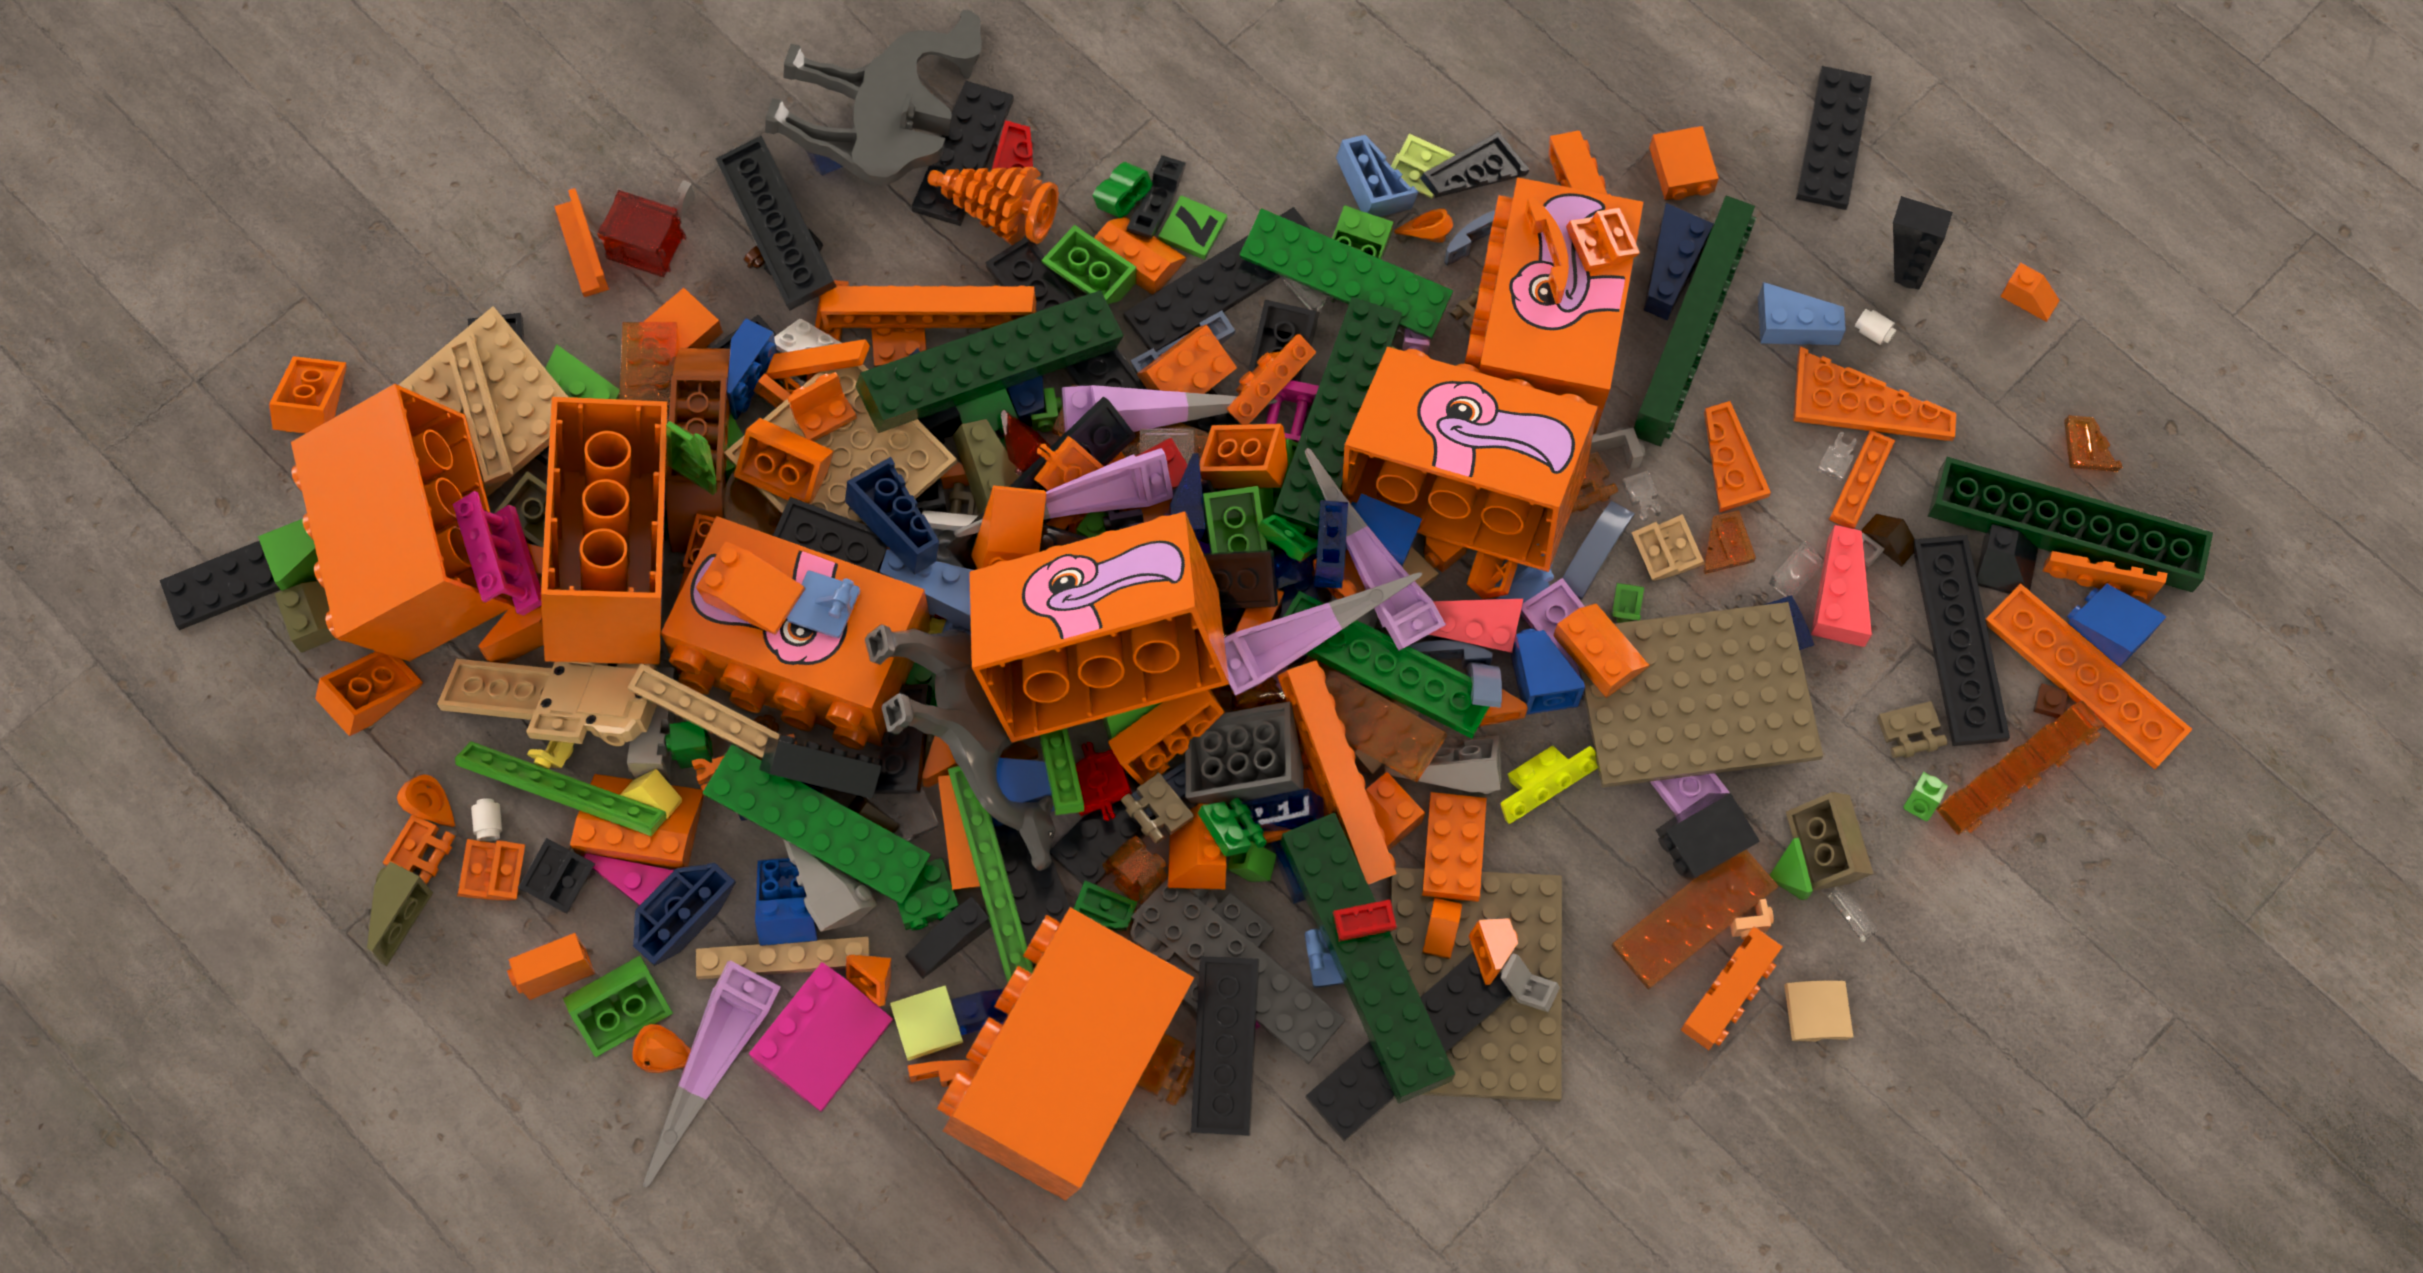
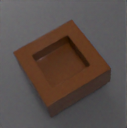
(2050, 701)

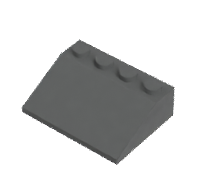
(1245, 756)

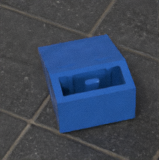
(749, 359)
(780, 905)

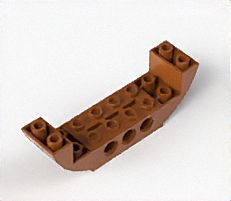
(701, 407)

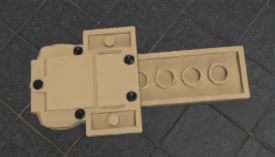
(557, 700)

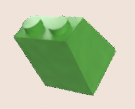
(290, 555)

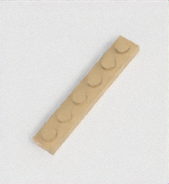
(479, 410)
(701, 710)
(780, 957)

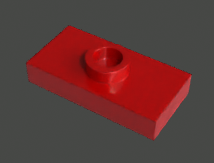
(1364, 920)

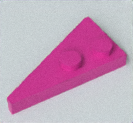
(630, 878)

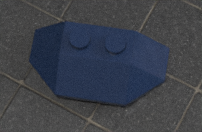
(679, 910)

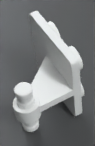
(802, 336)

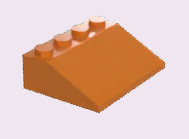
(666, 848)

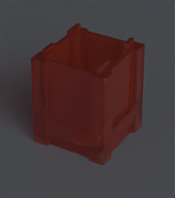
(641, 233)

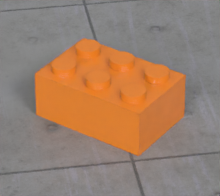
(1189, 365)

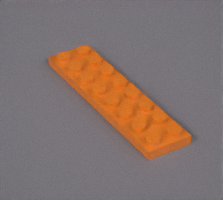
(2088, 676)

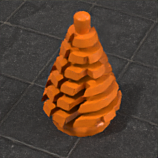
(1009, 201)

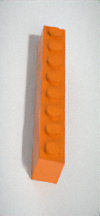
(925, 306)
(1335, 768)

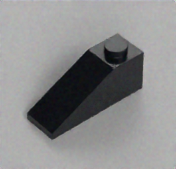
(949, 937)

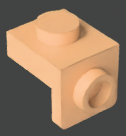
(1762, 921)

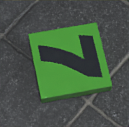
(1192, 227)

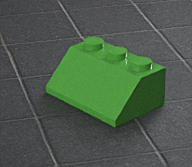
(1091, 265)
(617, 1006)

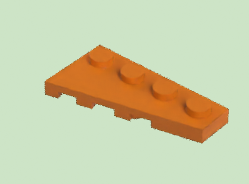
(1733, 462)
(2079, 569)

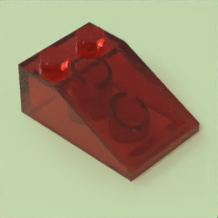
(1021, 442)

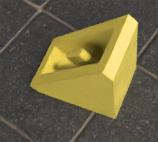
(653, 791)

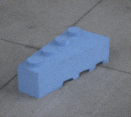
(944, 585)

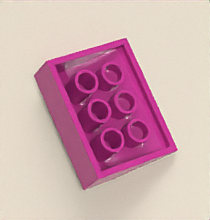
(820, 1037)

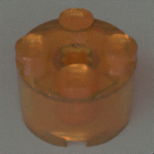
(1136, 870)

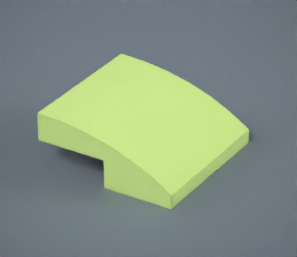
(1416, 158)
(926, 1023)

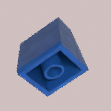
(1389, 524)
(2115, 622)
(1544, 674)
(1022, 781)

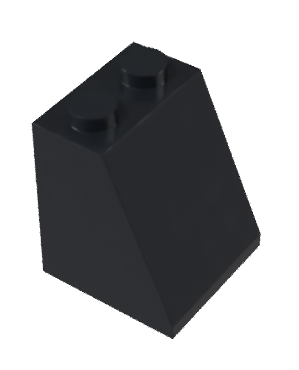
(1706, 834)

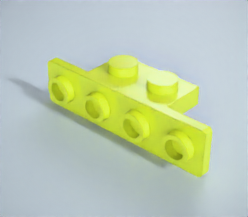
(1544, 778)

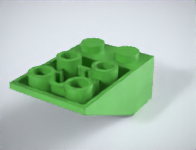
(1363, 231)

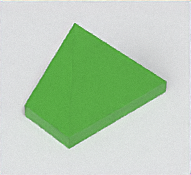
(1792, 872)

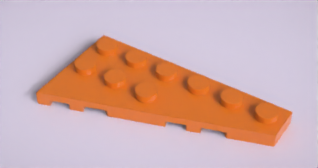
(1855, 400)

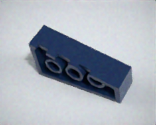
(1676, 254)
(893, 515)

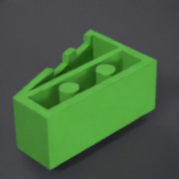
(577, 378)

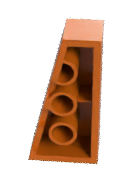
(1574, 164)
(1731, 988)

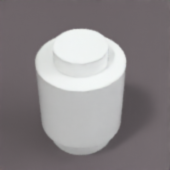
(1875, 326)
(486, 820)

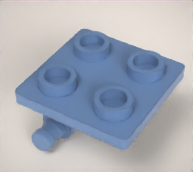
(1527, 582)
(824, 604)
(1320, 961)

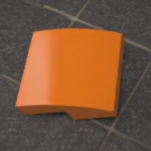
(1602, 239)
(491, 870)

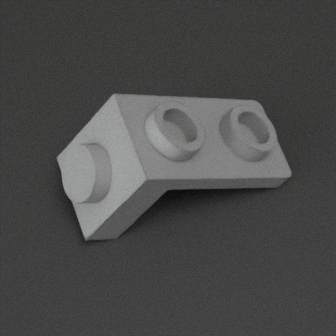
(1627, 439)
(1526, 987)

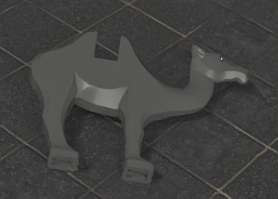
(886, 104)
(964, 723)

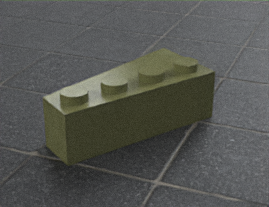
(983, 460)

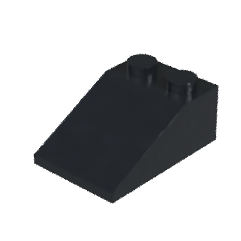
(1277, 328)

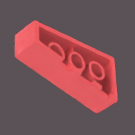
(1843, 595)
(1480, 622)

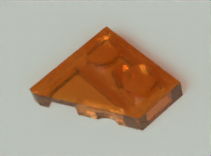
(1728, 543)

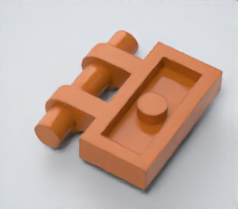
(412, 845)

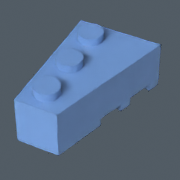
(1372, 180)
(1798, 318)

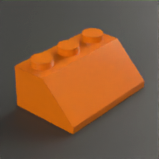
(1152, 257)
(1245, 456)
(782, 462)
(1599, 649)
(1195, 857)

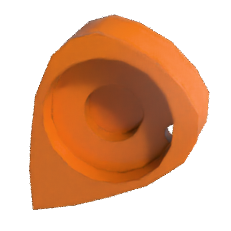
(1429, 226)
(426, 802)
(659, 1048)

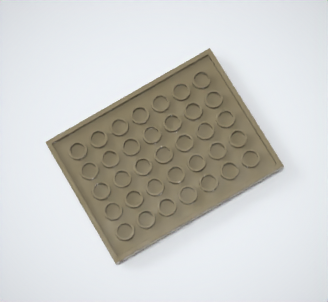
(1714, 700)
(1517, 1046)

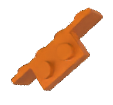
(1269, 379)

